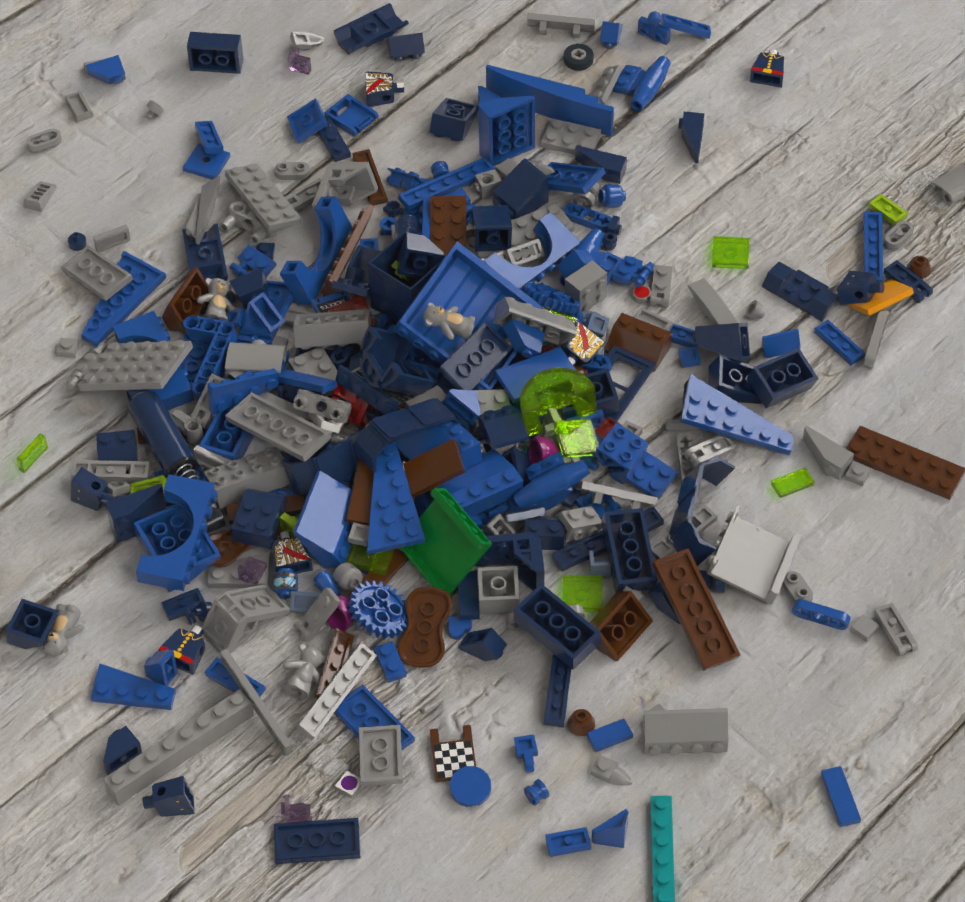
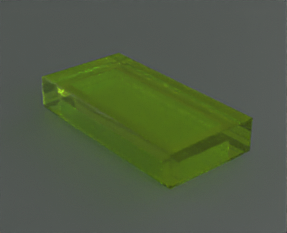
(32, 453)
(792, 482)

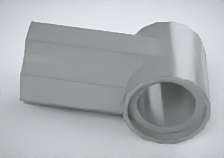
(188, 426)

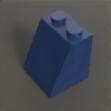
(522, 190)
(491, 228)
(725, 339)

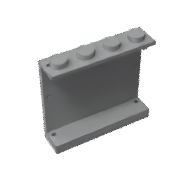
(751, 558)

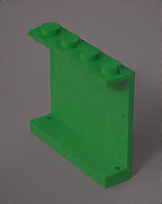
(450, 545)

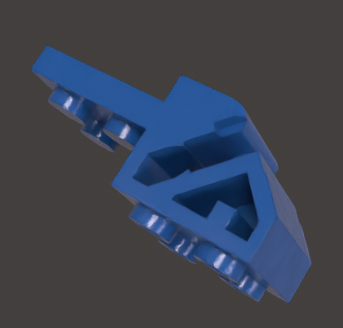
(633, 463)

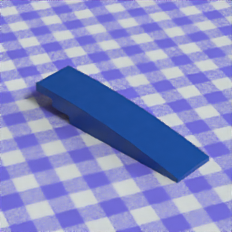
(552, 98)

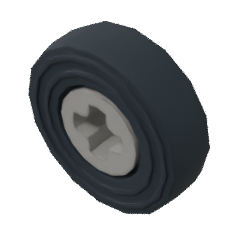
(579, 63)

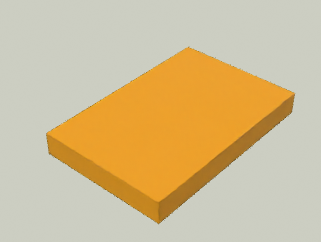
(893, 293)

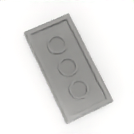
(97, 273)

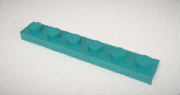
(662, 849)

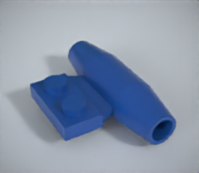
(641, 82)
(606, 260)
(549, 479)

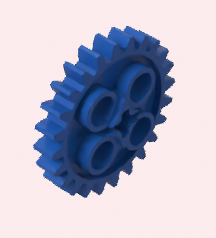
(552, 298)
(378, 609)

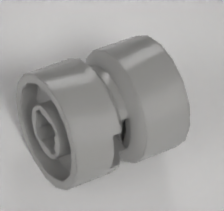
(586, 200)

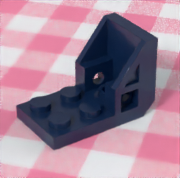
(357, 272)
(517, 549)

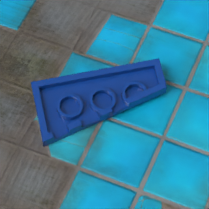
(230, 393)
(127, 689)

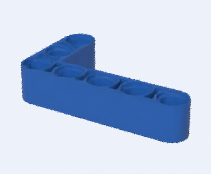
(217, 333)

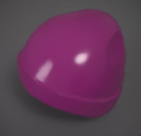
(541, 448)
(341, 617)

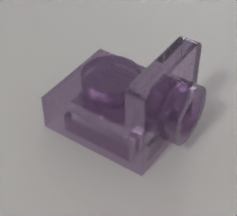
(299, 63)
(252, 570)
(295, 812)

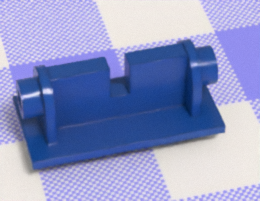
(399, 176)

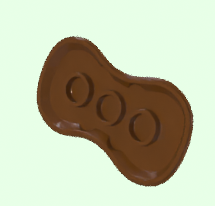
(228, 549)
(423, 640)

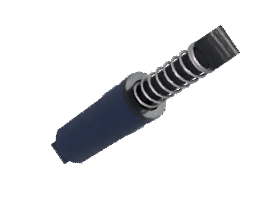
(166, 441)

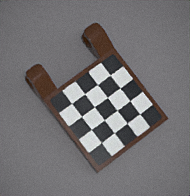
(451, 755)

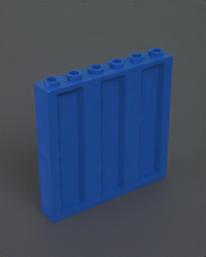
(472, 287)

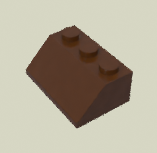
(185, 301)
(640, 339)
(620, 624)

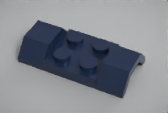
(369, 29)
(207, 255)
(800, 290)

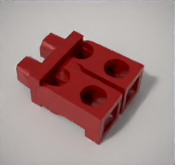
(358, 405)

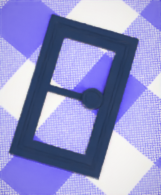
(646, 369)

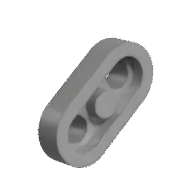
(44, 140)
(292, 170)
(896, 237)
(797, 586)

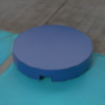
(470, 786)

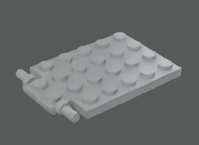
(129, 365)

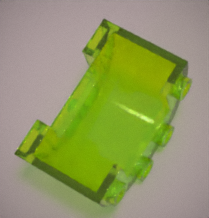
(556, 389)

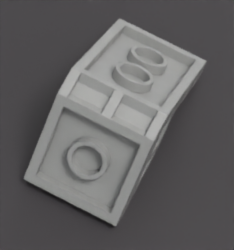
(347, 182)
(238, 613)

